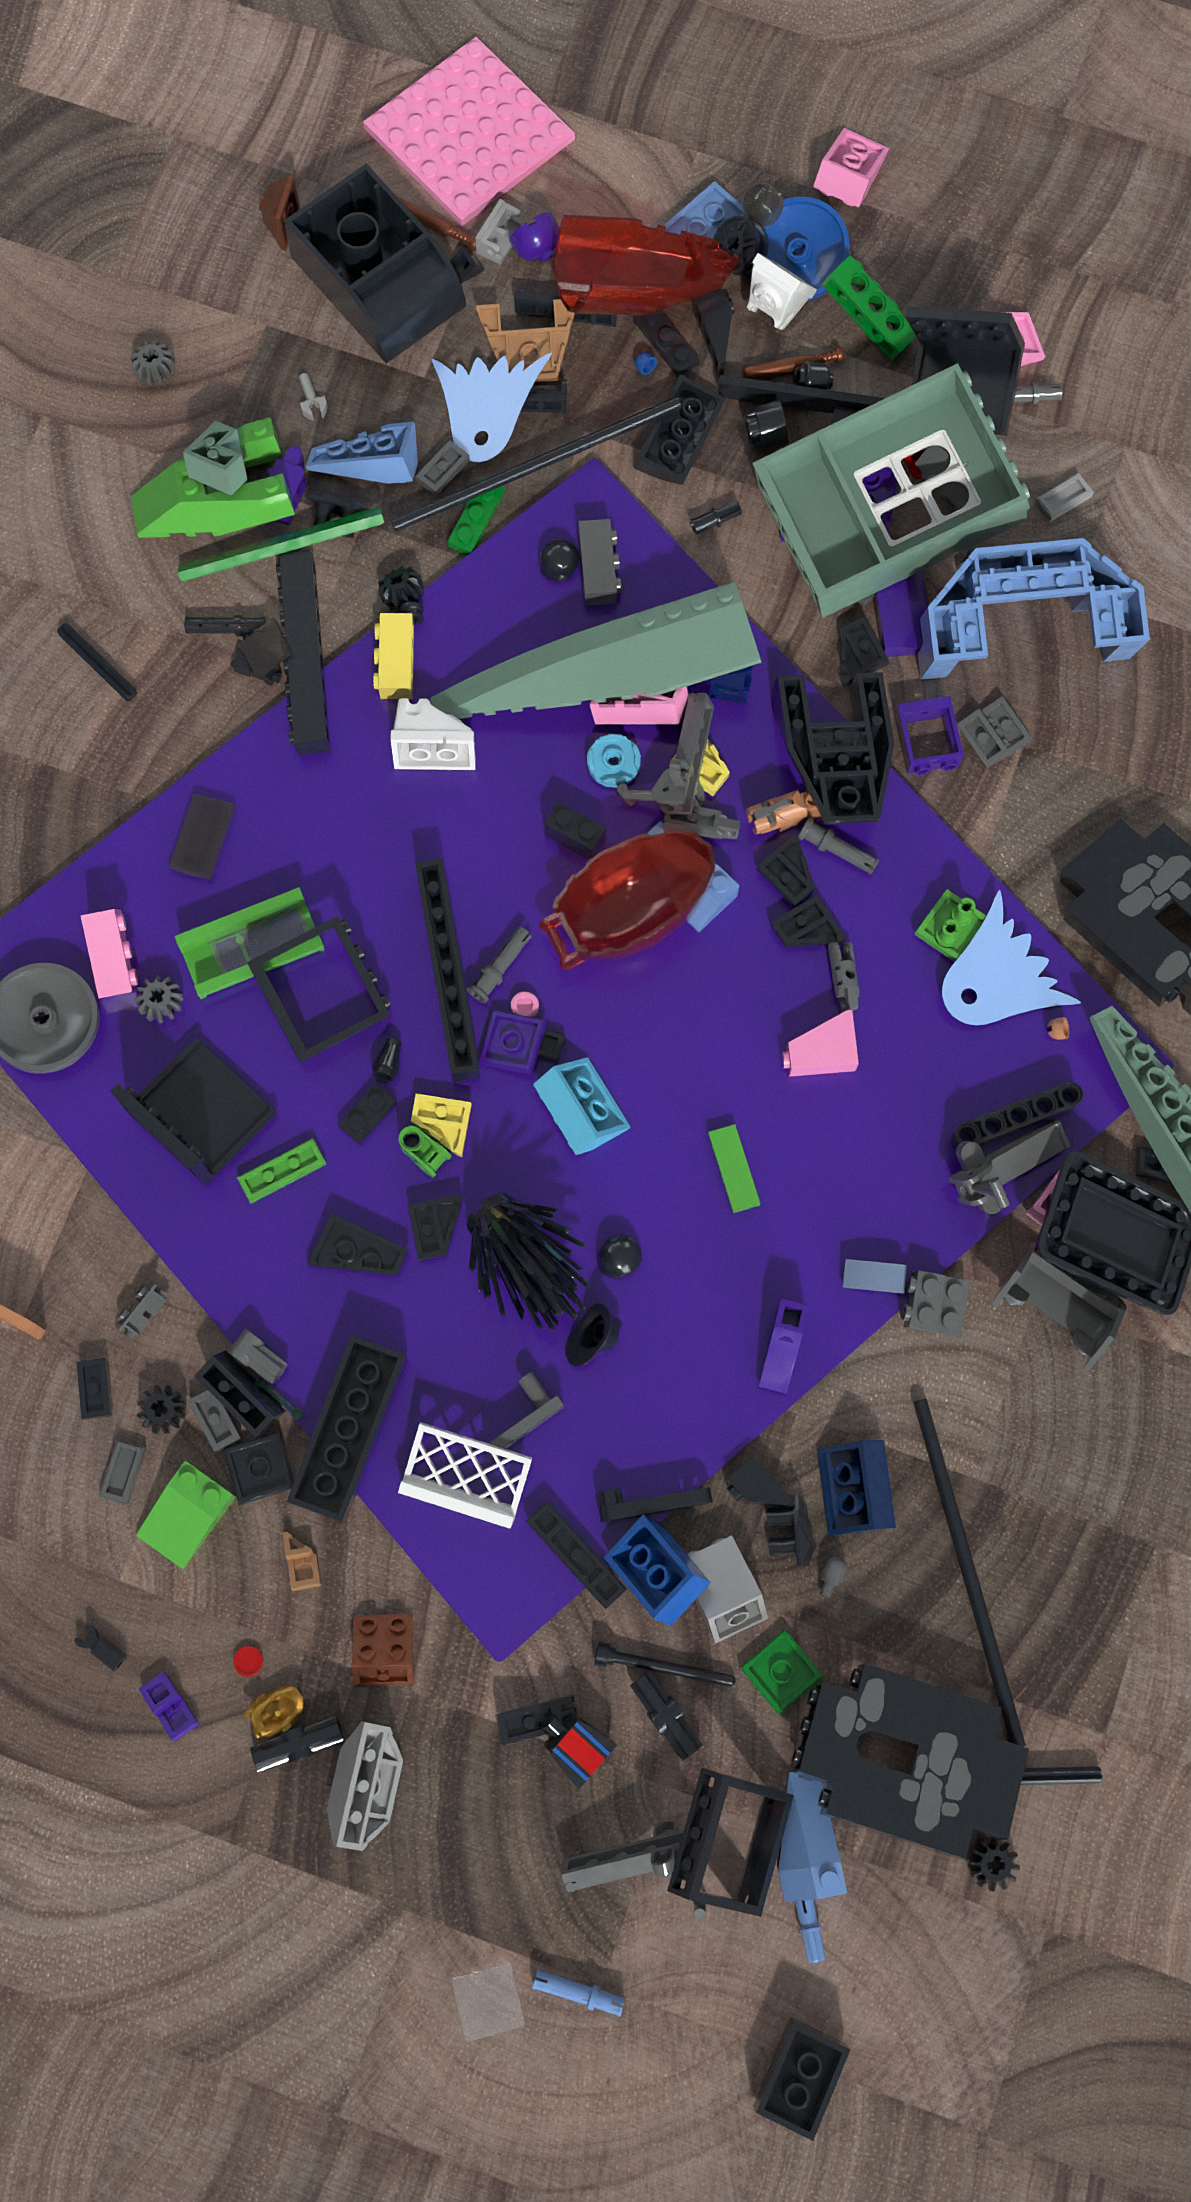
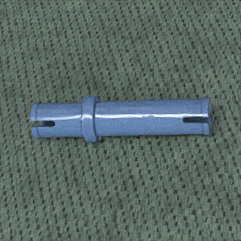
(579, 1993)

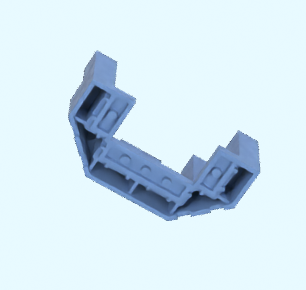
(1030, 571)

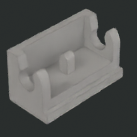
(494, 235)

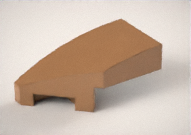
(302, 1564)

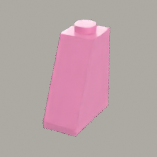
(824, 1049)

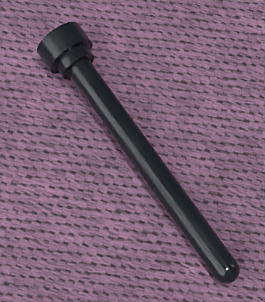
(608, 1655)

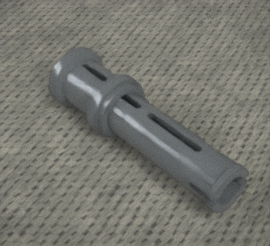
(827, 840)
(492, 974)

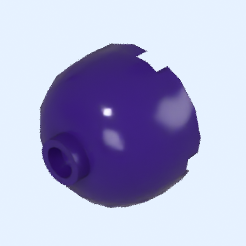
(537, 239)

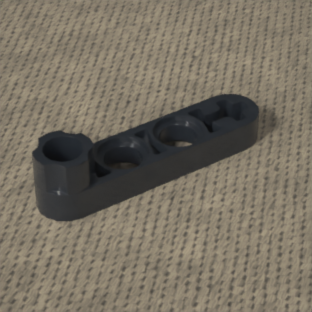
(613, 1508)

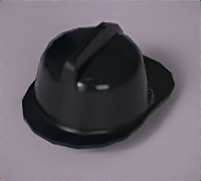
(593, 1334)

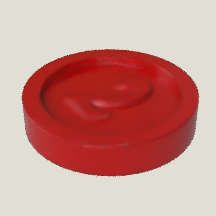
(248, 1661)

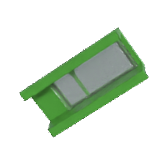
(220, 949)

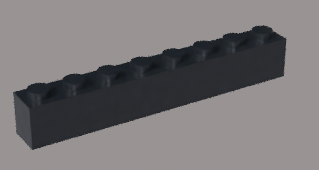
(305, 664)
(447, 970)

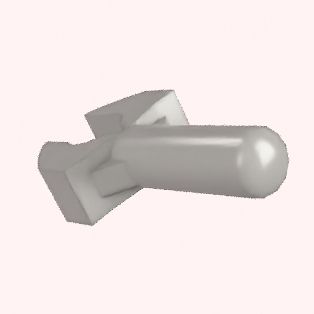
(311, 398)

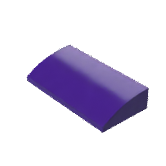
(899, 615)

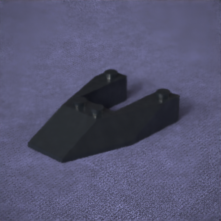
(839, 761)

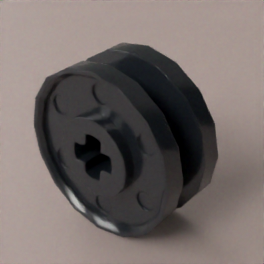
(743, 238)

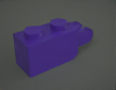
(293, 473)

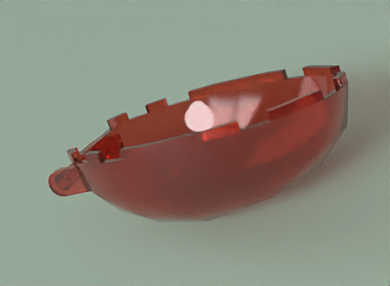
(631, 896)

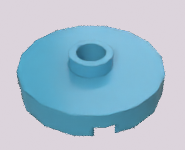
(613, 748)

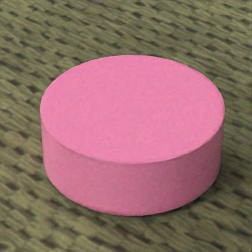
(525, 1004)

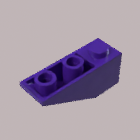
(783, 1345)

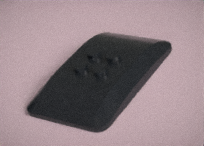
(1117, 1234)

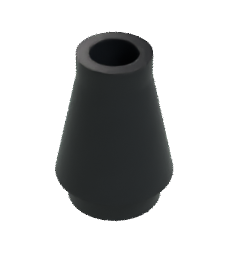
(387, 1062)

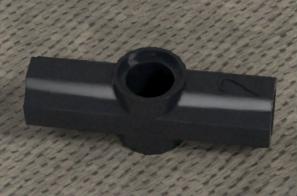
(666, 1715)
(297, 1743)

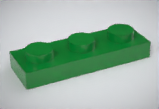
(475, 521)

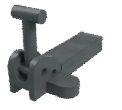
(679, 785)
(986, 1175)
(628, 1860)

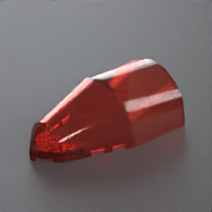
(634, 268)

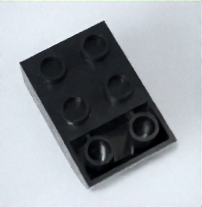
(375, 263)

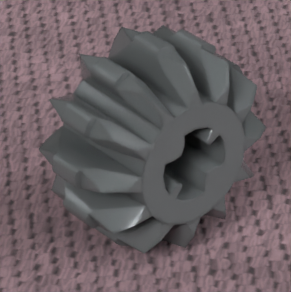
(152, 362)
(149, 1004)

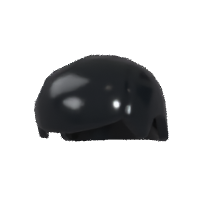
(558, 560)
(619, 1256)

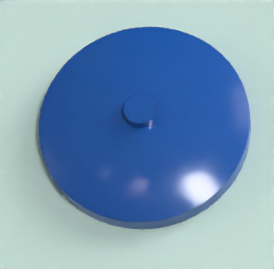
(808, 240)

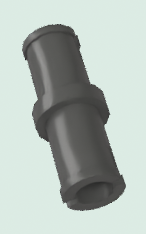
(1038, 393)

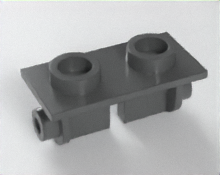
(146, 1300)

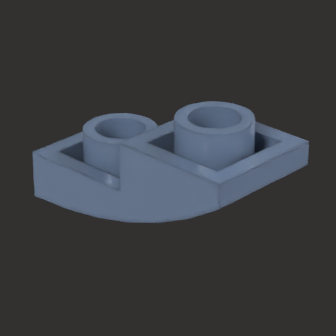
(874, 1276)

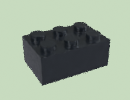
(801, 2078)

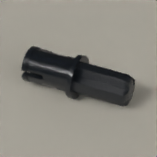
(715, 517)

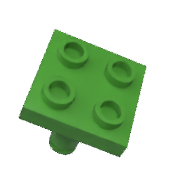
(951, 925)

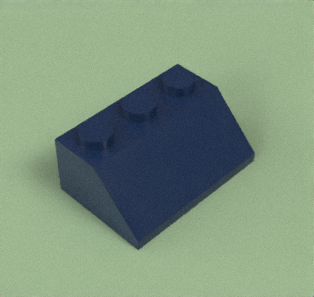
(856, 1487)

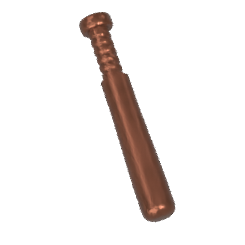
(440, 225)
(787, 365)

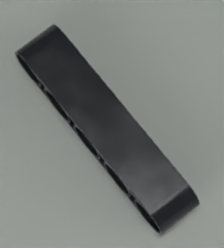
(1027, 1108)

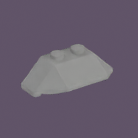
(364, 1786)

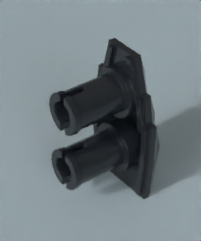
(327, 501)
(802, 1543)

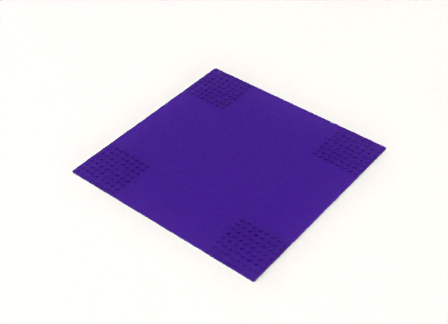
(675, 1032)

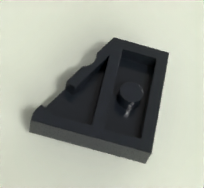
(860, 651)
(788, 872)
(807, 926)
(434, 1225)

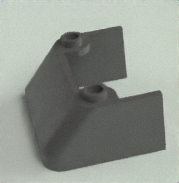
(1068, 1299)

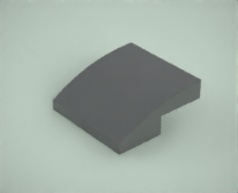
(994, 732)

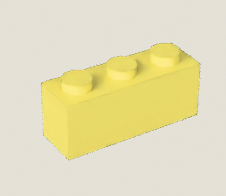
(394, 655)

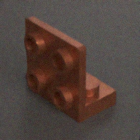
(383, 1650)

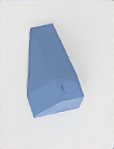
(377, 457)
(719, 896)
(809, 1852)

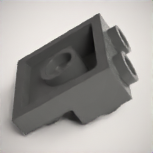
(935, 1303)

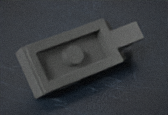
(704, 823)

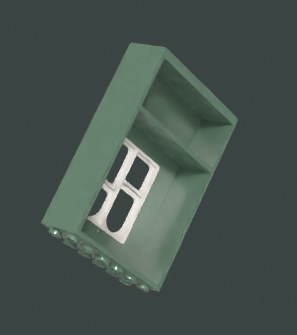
(838, 530)

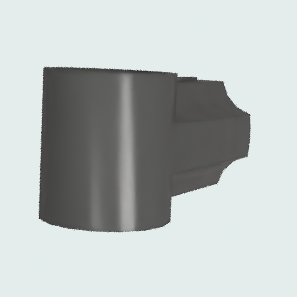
(253, 1353)

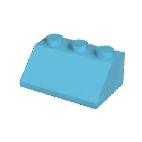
(581, 1105)

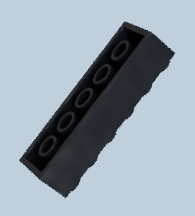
(347, 1429)

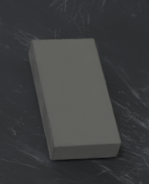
(122, 1472)

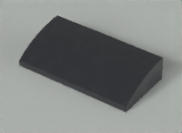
(681, 434)

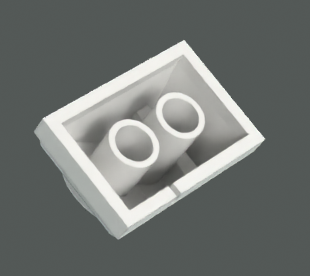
(777, 291)
(430, 739)

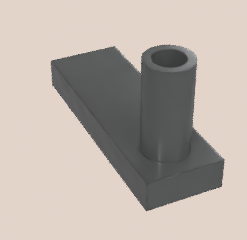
(545, 1407)

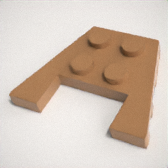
(529, 343)

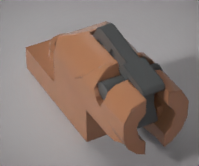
(782, 812)

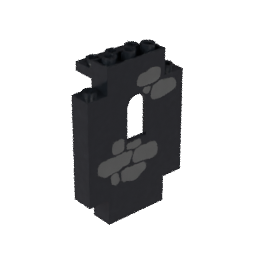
(1119, 893)
(959, 1773)

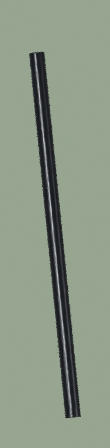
(535, 464)
(969, 1573)

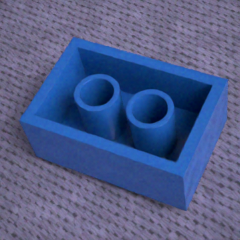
(657, 1570)

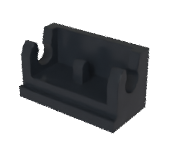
(546, 399)

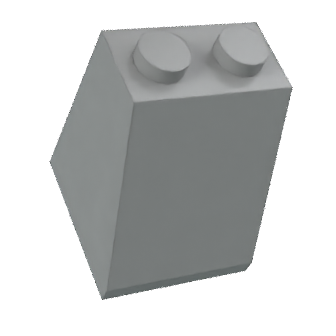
(733, 1597)

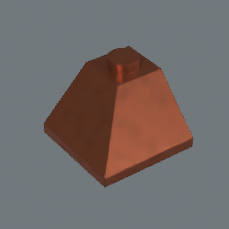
(277, 205)

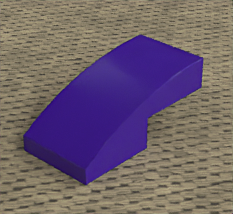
(169, 1706)

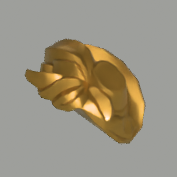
(275, 1711)

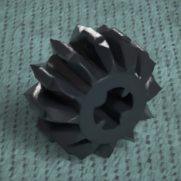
(400, 587)
(170, 1401)
(999, 1873)

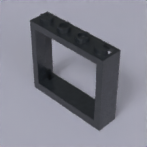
(356, 956)
(700, 1835)

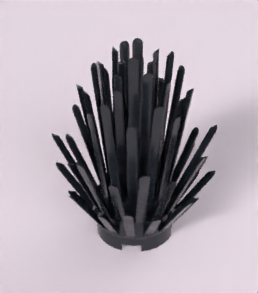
(524, 1258)

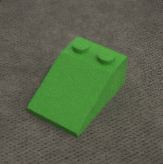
(185, 1514)

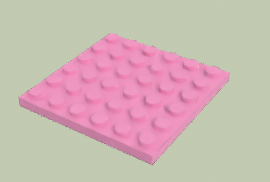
(469, 131)

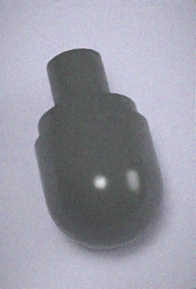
(832, 1574)

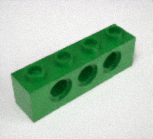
(857, 307)

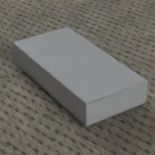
(1064, 497)

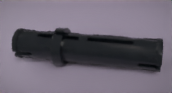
(194, 625)

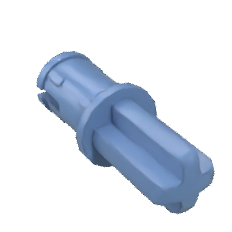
(810, 1931)

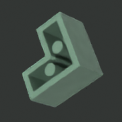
(217, 458)

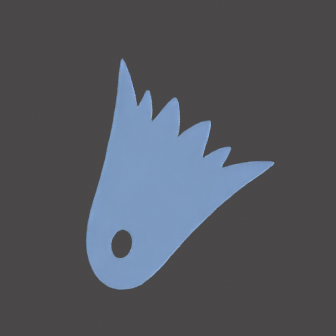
(486, 402)
(999, 975)

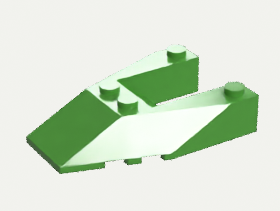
(187, 506)

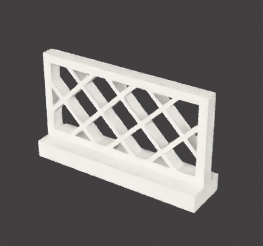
(458, 1499)

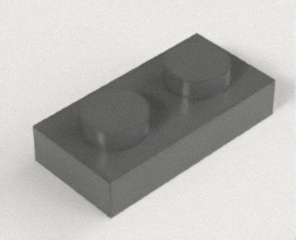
(442, 468)
(214, 1420)

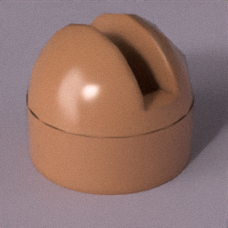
(1059, 1027)

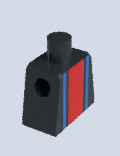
(576, 1746)

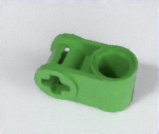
(424, 1152)

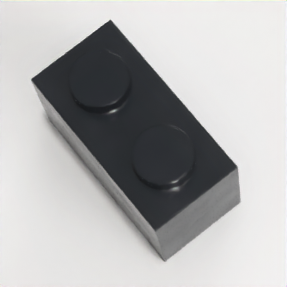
(575, 831)

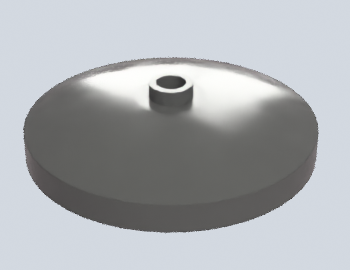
(39, 994)

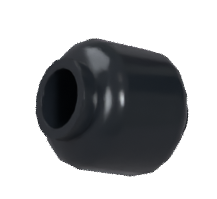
(813, 375)

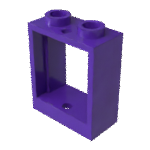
(922, 711)

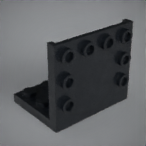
(982, 344)
(198, 1111)

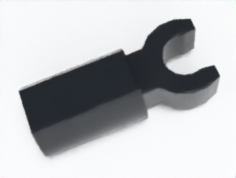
(102, 1649)

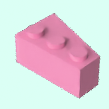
(659, 709)
(109, 952)

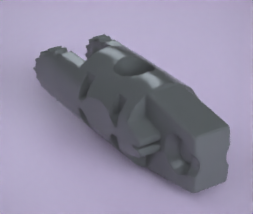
(844, 975)

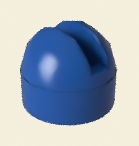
(645, 363)

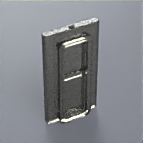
(202, 836)

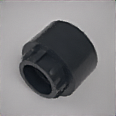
(767, 426)

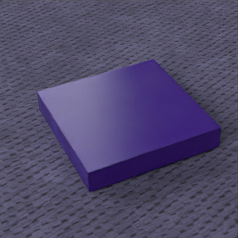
(512, 1042)

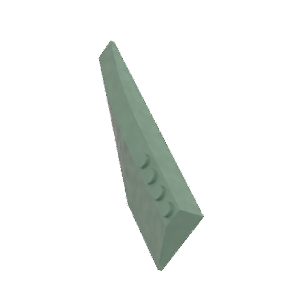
(620, 658)
(1153, 1095)

